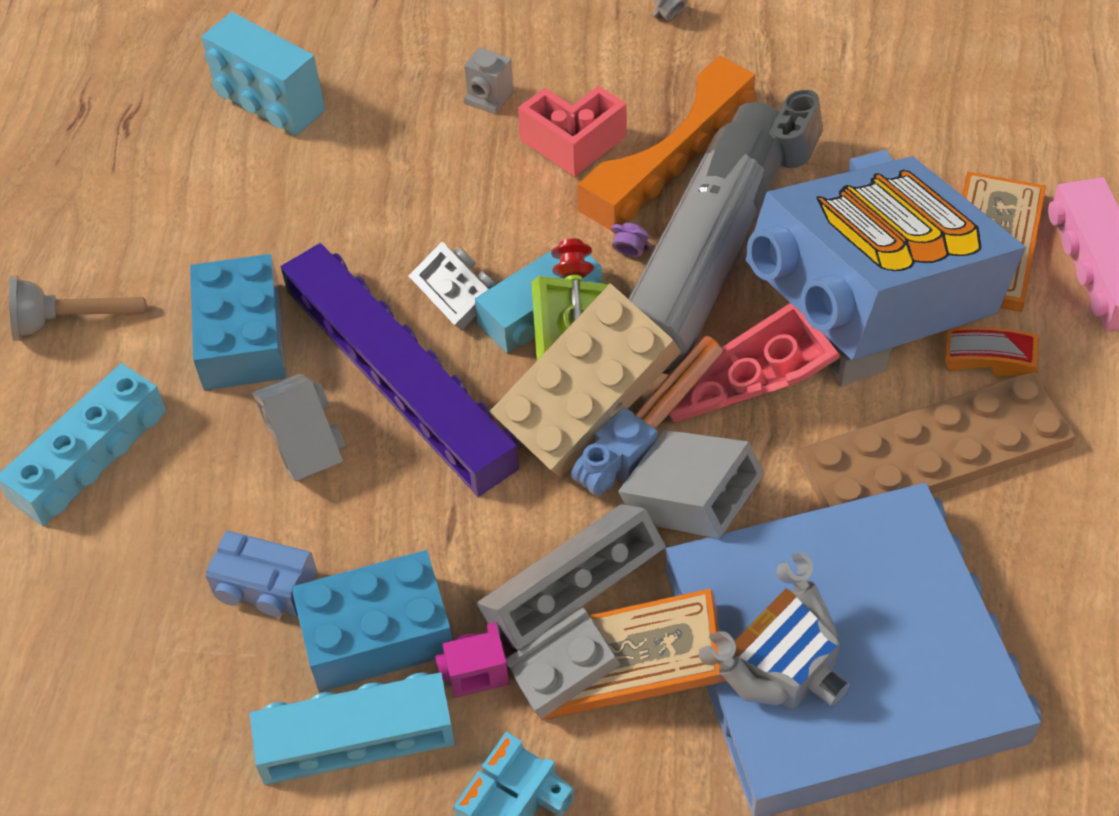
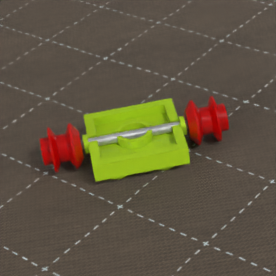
(563, 300)

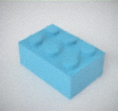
(263, 73)

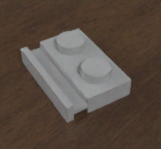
(562, 662)

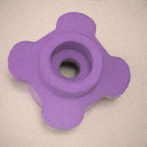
(630, 239)

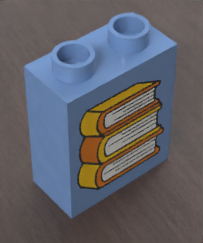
(882, 255)

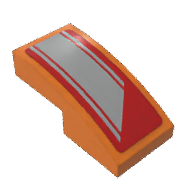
(1002, 349)

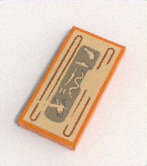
(1017, 210)
(656, 651)

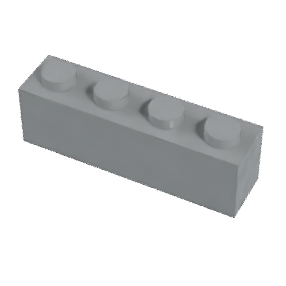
(571, 575)

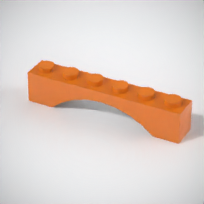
(623, 185)

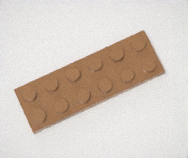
(939, 443)

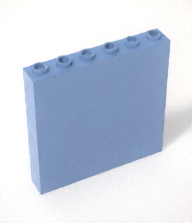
(913, 645)

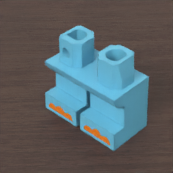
(514, 784)

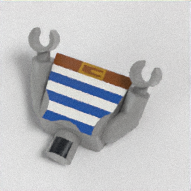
(785, 648)

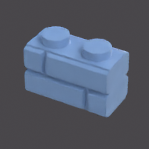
(259, 573)

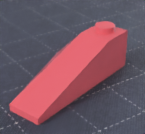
(761, 360)

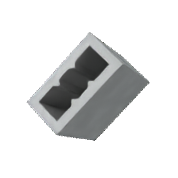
(693, 482)

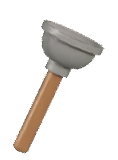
(31, 307)

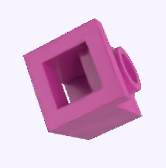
(474, 662)

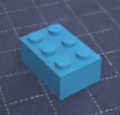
(237, 322)
(372, 620)

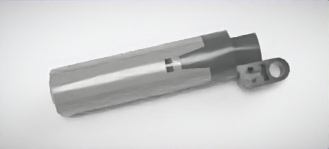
(720, 210)

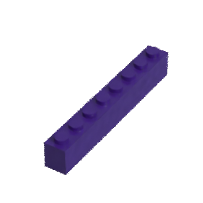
(402, 370)

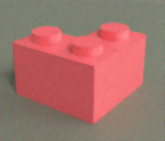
(573, 133)

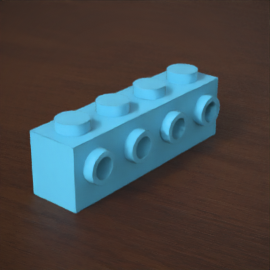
(81, 444)

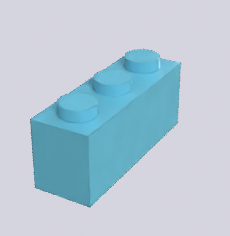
(507, 308)

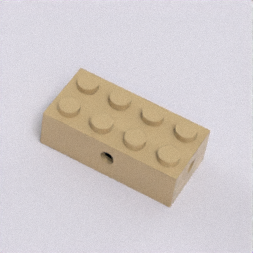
(585, 380)

